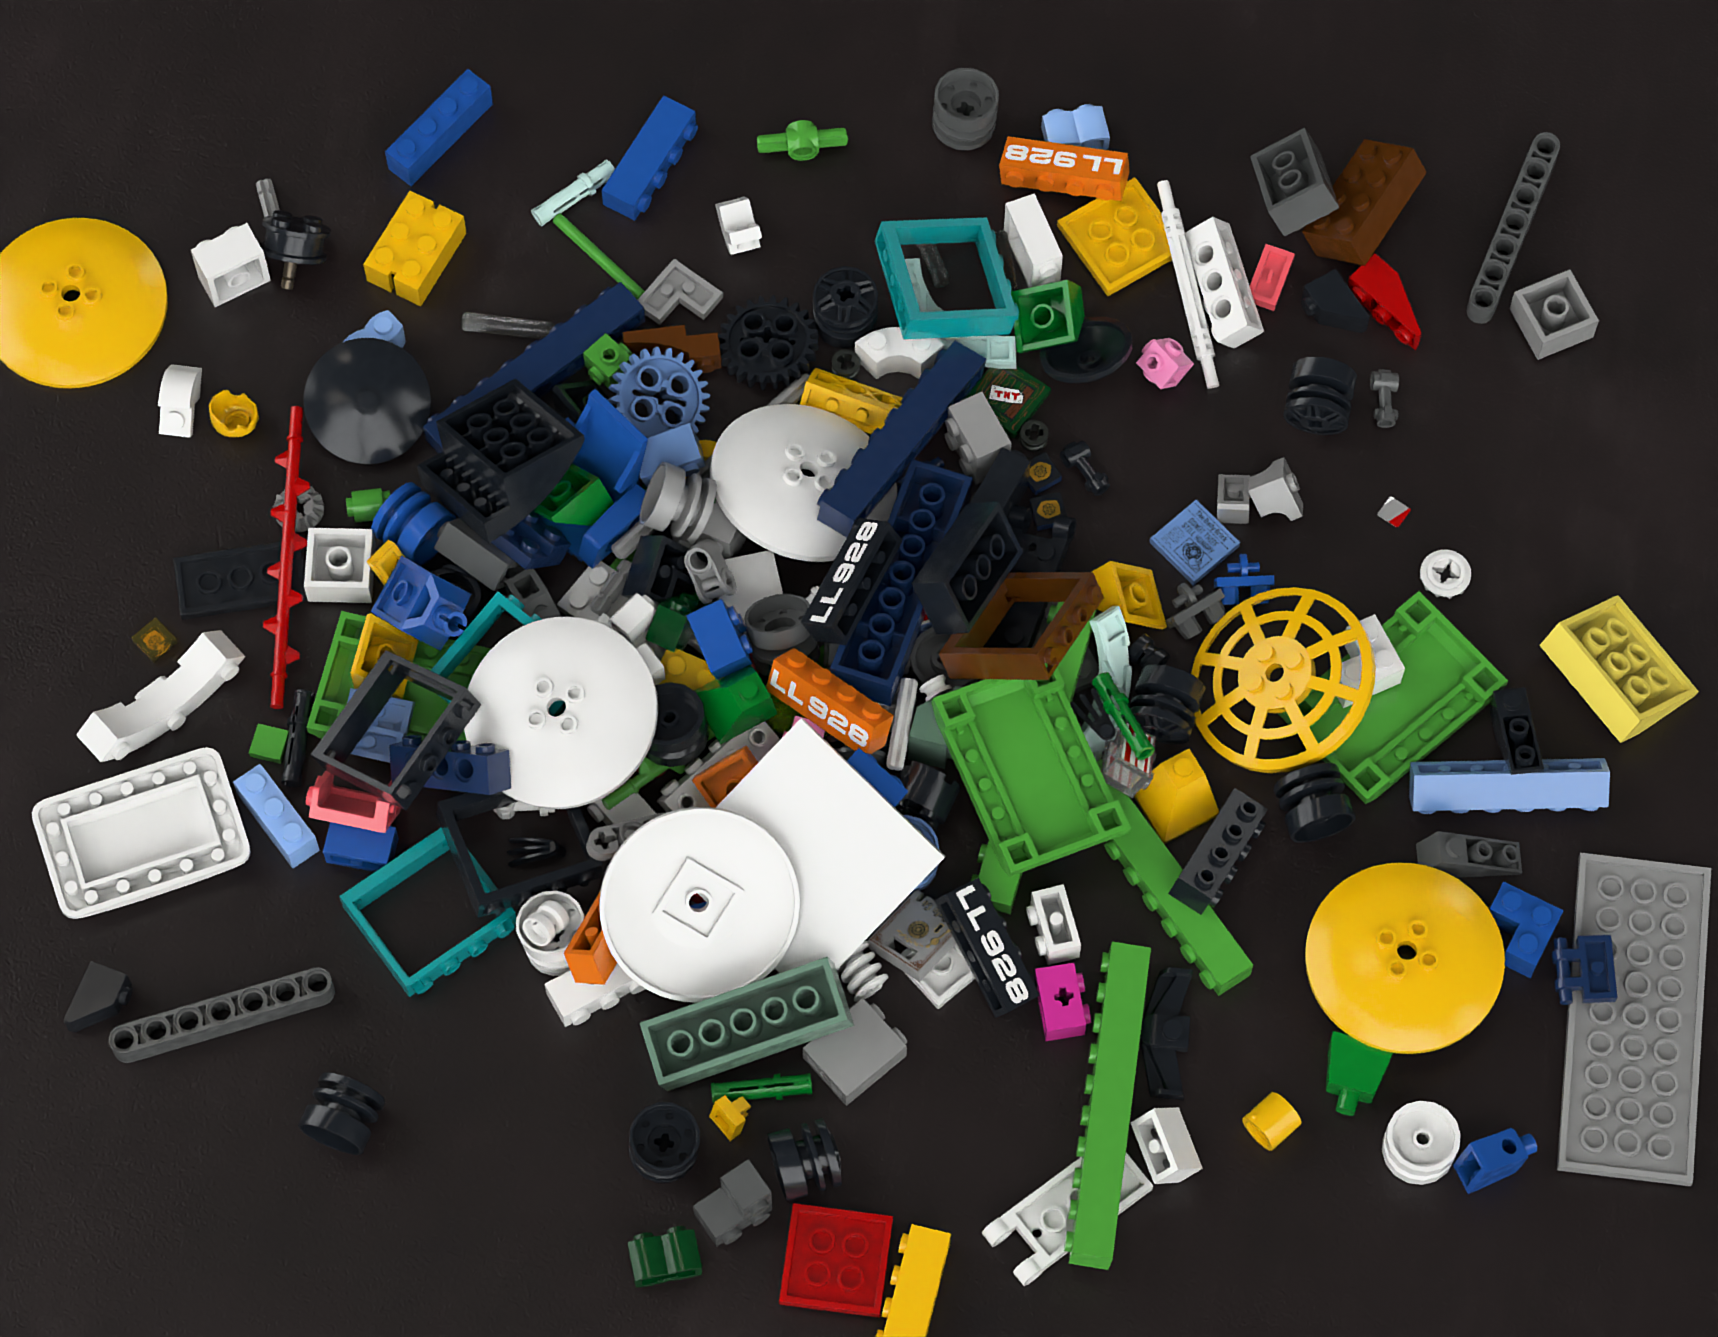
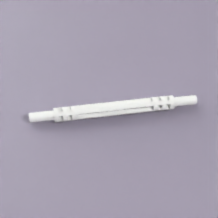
(1188, 284)

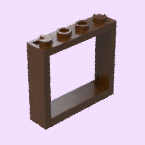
(964, 652)

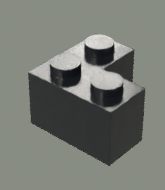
(658, 569)

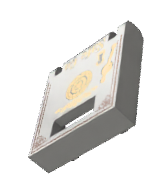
(918, 927)

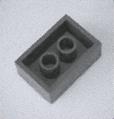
(1294, 182)

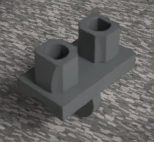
(1209, 605)

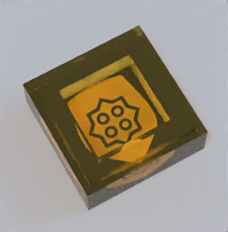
(154, 640)

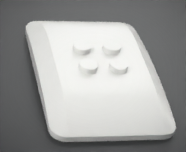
(141, 833)

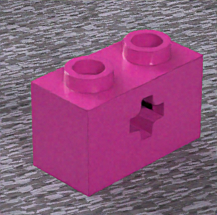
(1061, 1020)

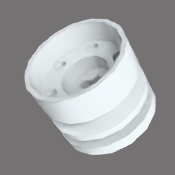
(550, 958)

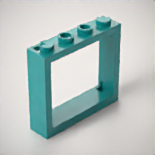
(945, 323)
(476, 631)
(395, 873)

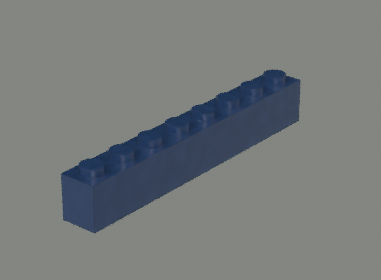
(557, 354)
(901, 438)

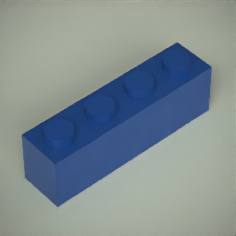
(439, 127)
(649, 158)

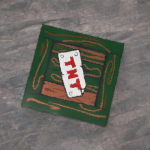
(1012, 396)

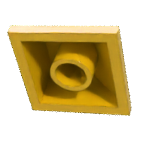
(1131, 590)
(1177, 797)

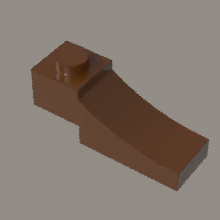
(701, 348)

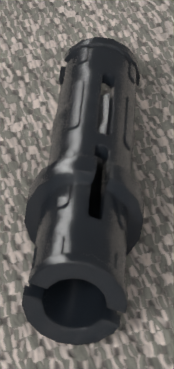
(297, 738)

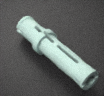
(583, 186)

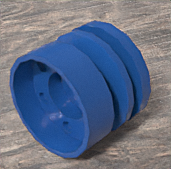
(411, 522)

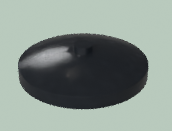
(367, 401)

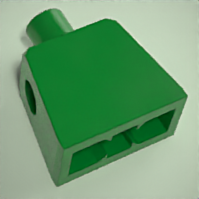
(1354, 1071)

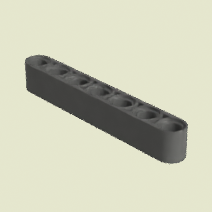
(1507, 238)
(205, 1012)

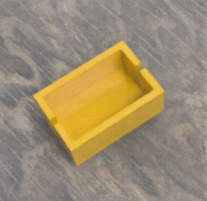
(415, 248)

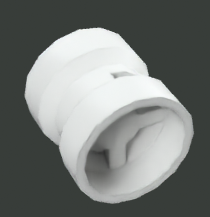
(548, 921)

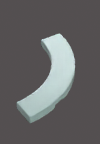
(997, 349)
(1113, 657)

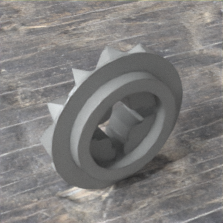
(312, 509)

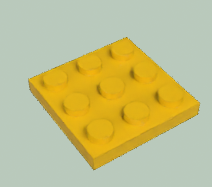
(1118, 237)

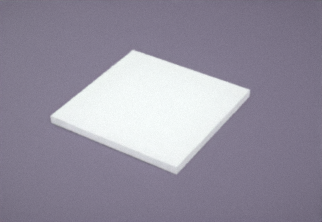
(842, 838)

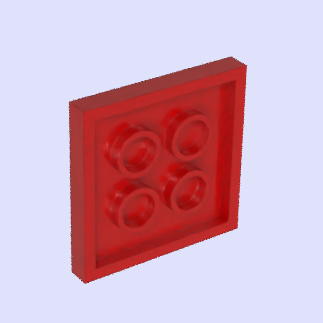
(836, 1260)

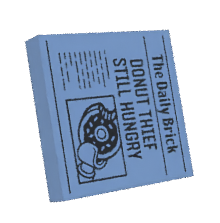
(1194, 542)

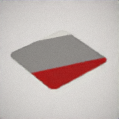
(1394, 512)

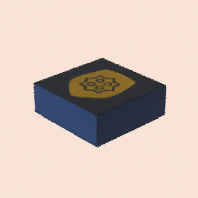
(1043, 474)
(1046, 509)

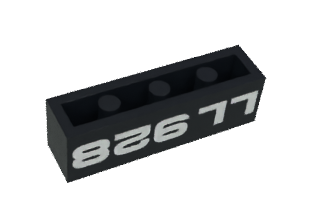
(851, 581)
(987, 947)

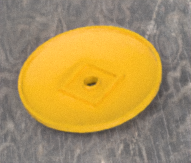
(100, 331)
(1394, 1000)

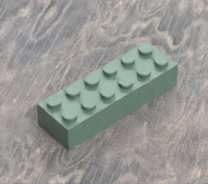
(746, 1024)

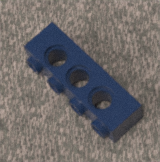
(463, 769)

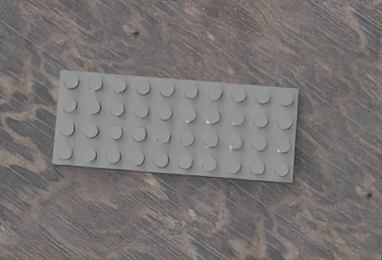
(1637, 1059)

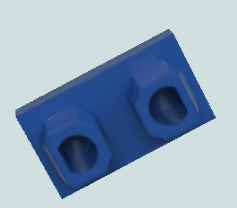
(1230, 585)

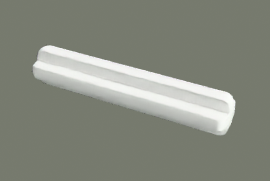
(902, 724)

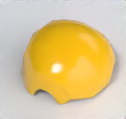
(233, 414)

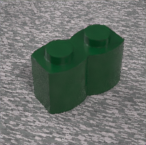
(664, 1257)

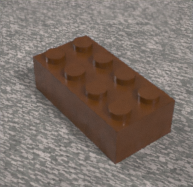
(1369, 198)

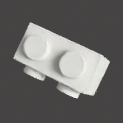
(1055, 925)
(1166, 1145)

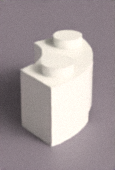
(887, 352)

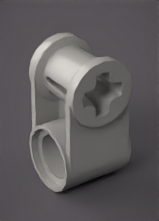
(710, 577)

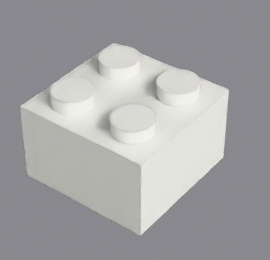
(230, 264)
(338, 565)

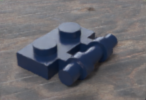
(1596, 969)

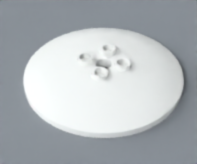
(762, 480)
(605, 720)
(709, 949)

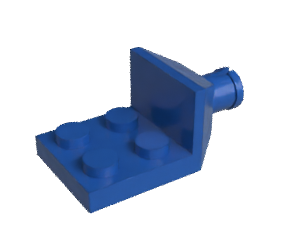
(422, 604)

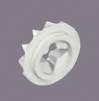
(1437, 562)

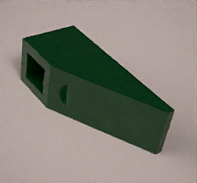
(670, 624)

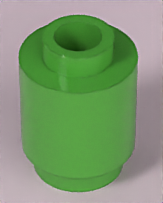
(365, 504)

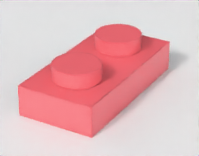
(1270, 276)

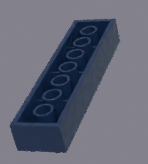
(891, 622)

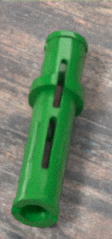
(1106, 688)
(762, 1087)

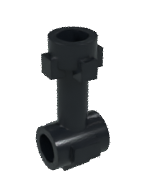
(1077, 455)

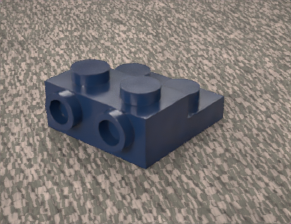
(533, 543)

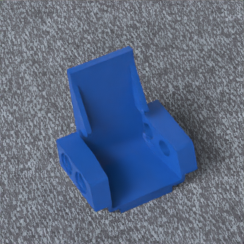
(615, 455)

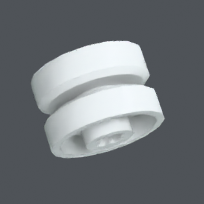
(1438, 1138)

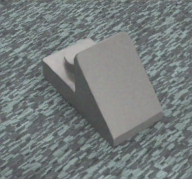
(1233, 499)

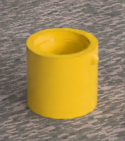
(1271, 1121)

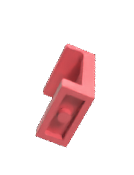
(349, 806)

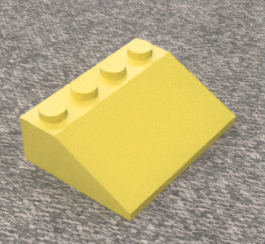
(1618, 667)

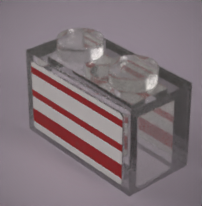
(1121, 766)

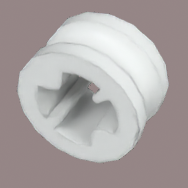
(934, 687)

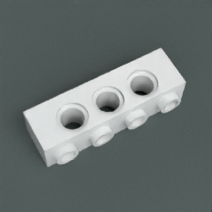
(1217, 240)

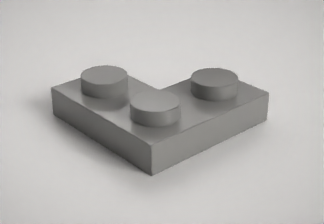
(676, 286)

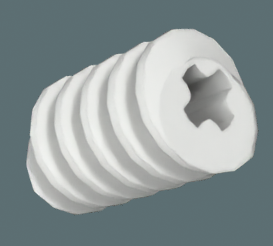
(860, 974)

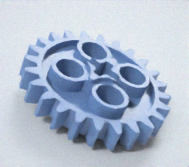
(662, 369)

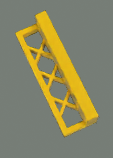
(849, 399)

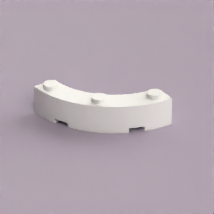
(164, 702)

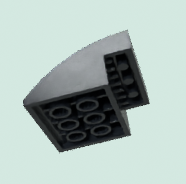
(500, 458)

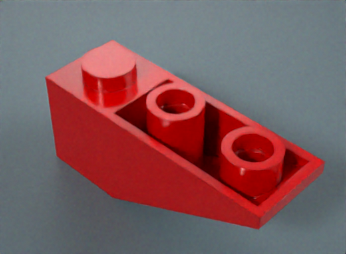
(1382, 293)

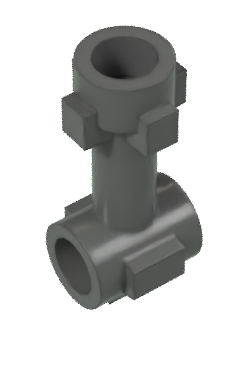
(1385, 383)

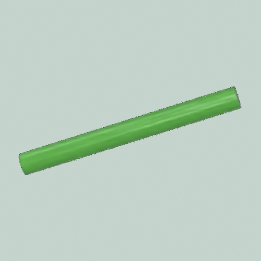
(597, 255)

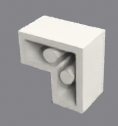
(1388, 664)

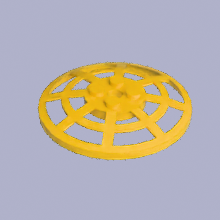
(1294, 685)

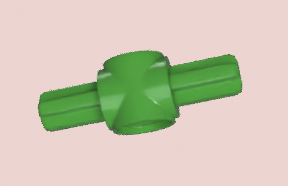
(802, 140)

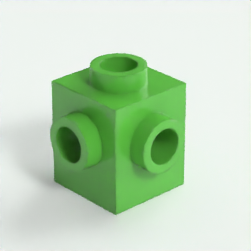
(604, 358)

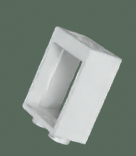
(1032, 241)

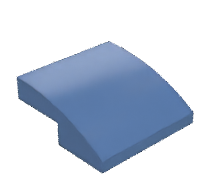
(386, 729)

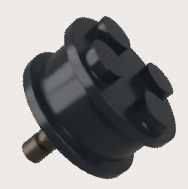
(294, 242)

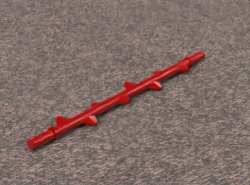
(283, 569)

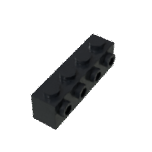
(1217, 852)

